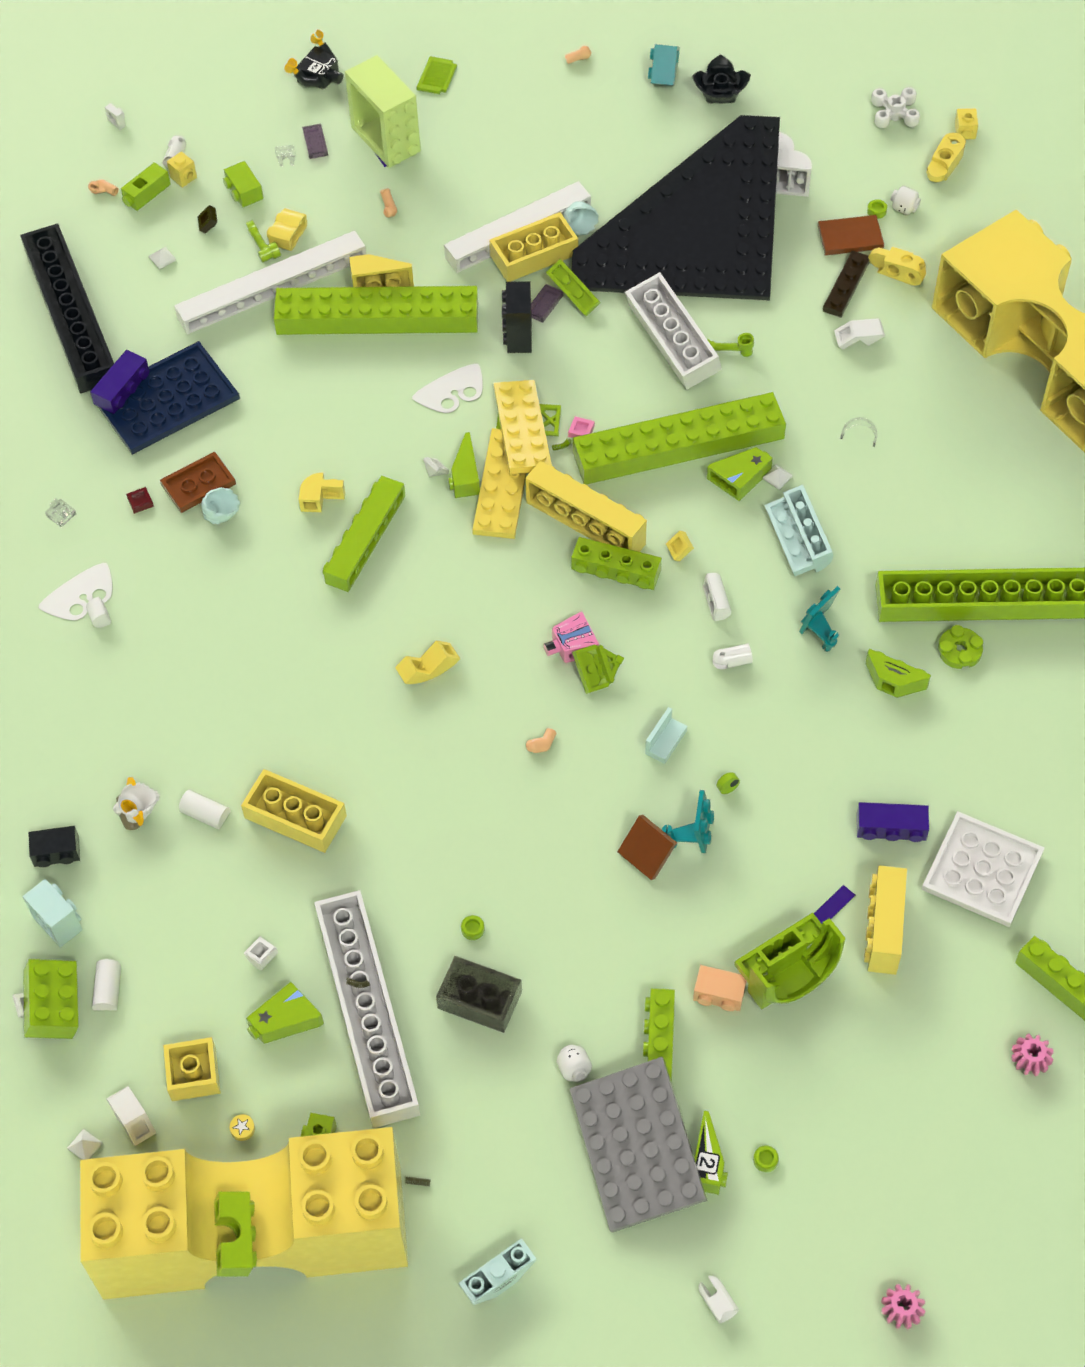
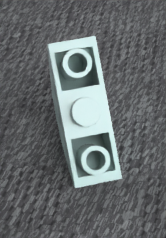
(498, 1273)

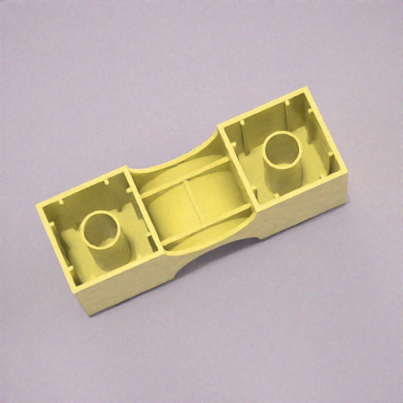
(1007, 296)
(318, 1210)

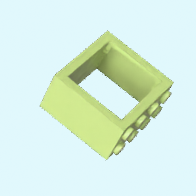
(383, 111)

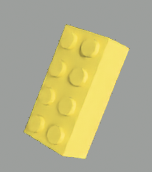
(533, 247)
(294, 810)
(885, 919)

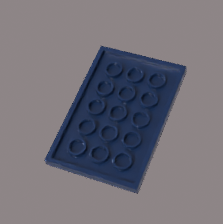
(171, 398)

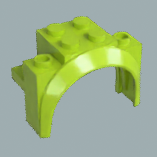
(782, 966)

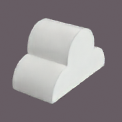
(792, 169)

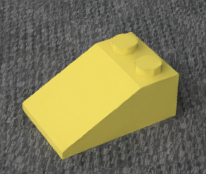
(380, 272)

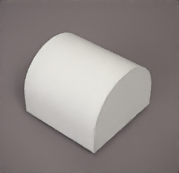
(98, 613)
(260, 953)

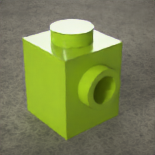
(318, 1125)

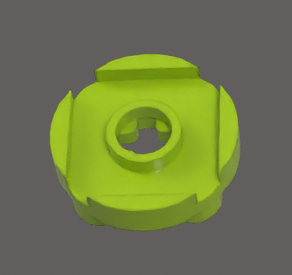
(960, 636)

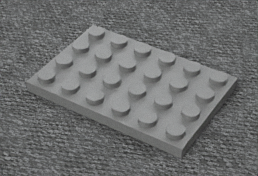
(637, 1145)

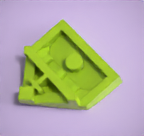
(596, 667)

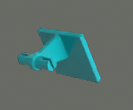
(817, 622)
(699, 830)

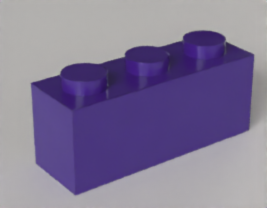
(120, 381)
(892, 821)

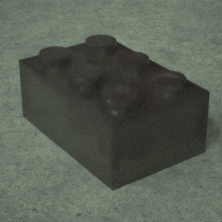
(479, 994)

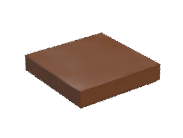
(647, 847)

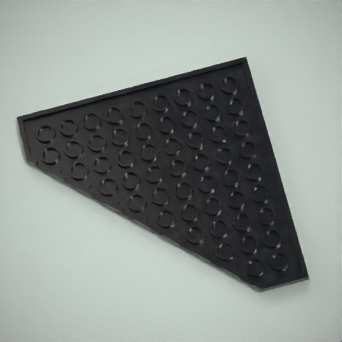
(698, 225)

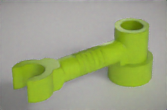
(266, 251)
(744, 345)

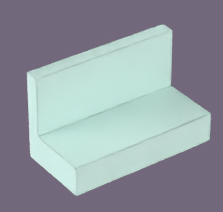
(665, 737)

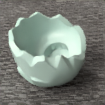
(581, 217)
(219, 505)

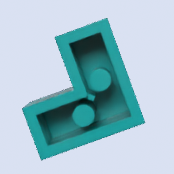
(664, 66)

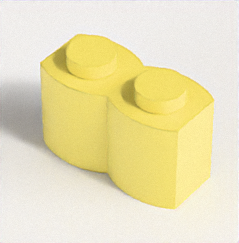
(287, 229)

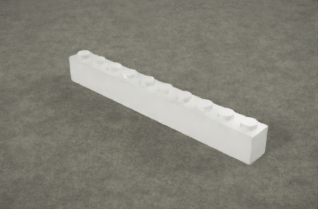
(262, 284)

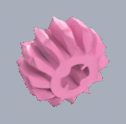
(1040, 1049)
(908, 1300)

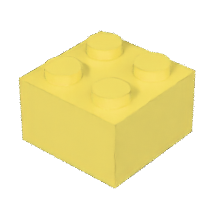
(191, 1069)

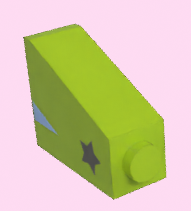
(740, 472)
(283, 1016)

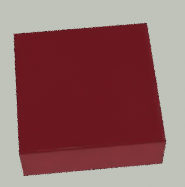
(139, 500)

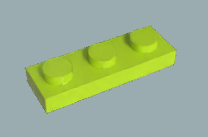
(573, 287)

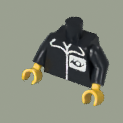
(317, 67)

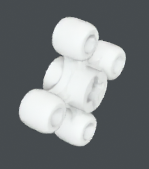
(895, 107)

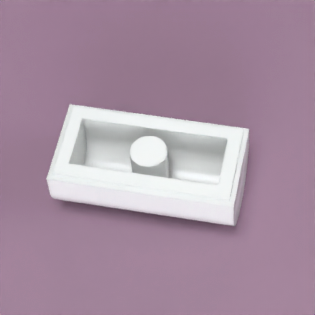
(716, 597)
(203, 809)
(106, 985)

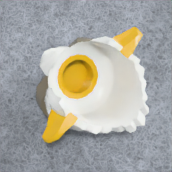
(135, 804)

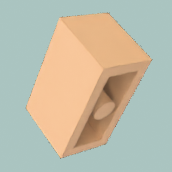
(719, 988)

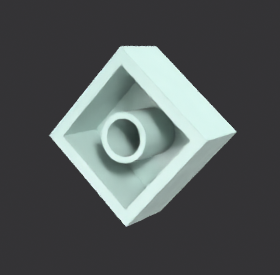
(53, 913)

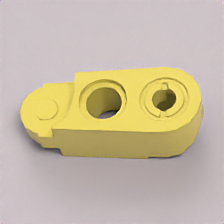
(946, 157)
(899, 265)

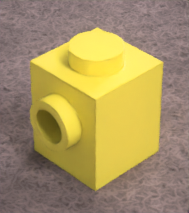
(966, 123)
(181, 169)

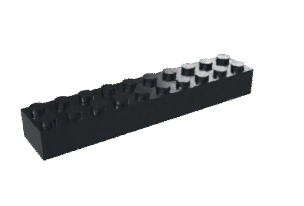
(68, 306)

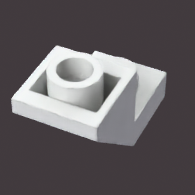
(865, 330)
(131, 1115)

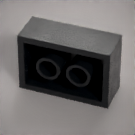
(517, 317)

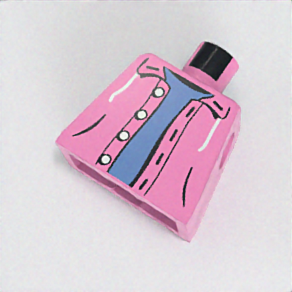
(570, 636)

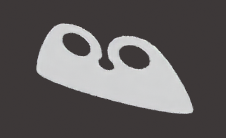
(441, 388)
(61, 599)

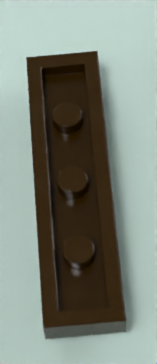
(846, 284)

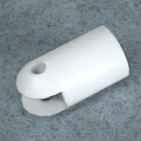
(175, 145)
(732, 657)
(721, 1302)

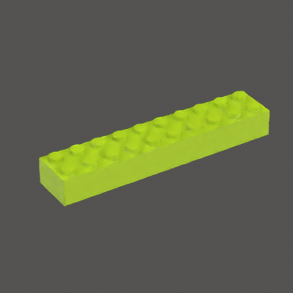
(376, 310)
(678, 438)
(981, 594)

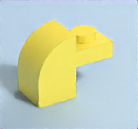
(316, 489)

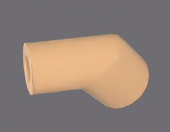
(581, 54)
(102, 186)
(390, 207)
(541, 744)

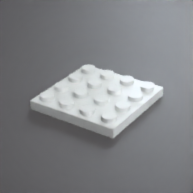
(983, 869)

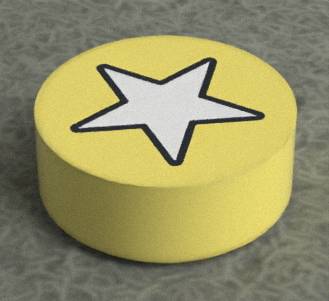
(242, 1127)

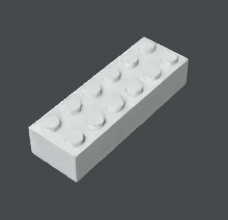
(673, 331)

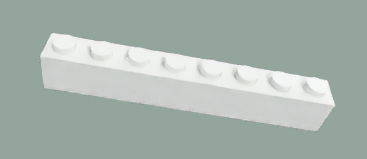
(475, 246)

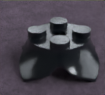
(720, 81)

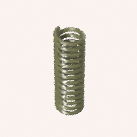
(415, 1180)

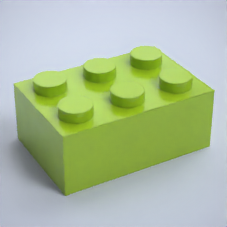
(50, 999)

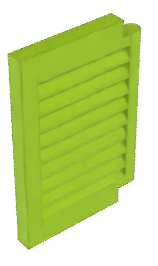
(436, 75)

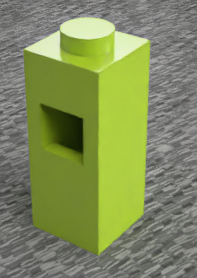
(145, 186)

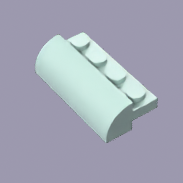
(800, 531)

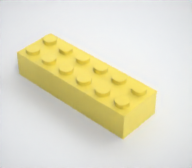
(584, 508)

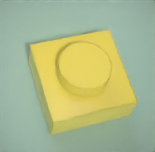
(679, 546)

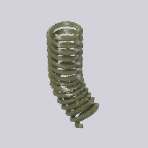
(364, 983)

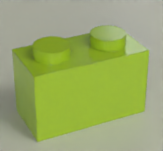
(243, 184)

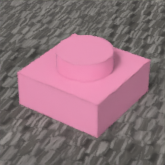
(580, 427)

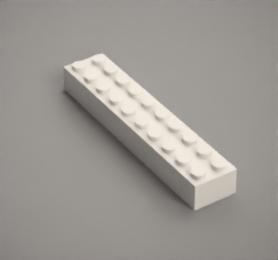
(367, 1010)

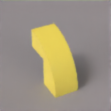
(431, 664)

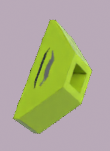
(895, 675)

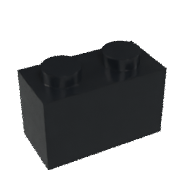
(54, 846)

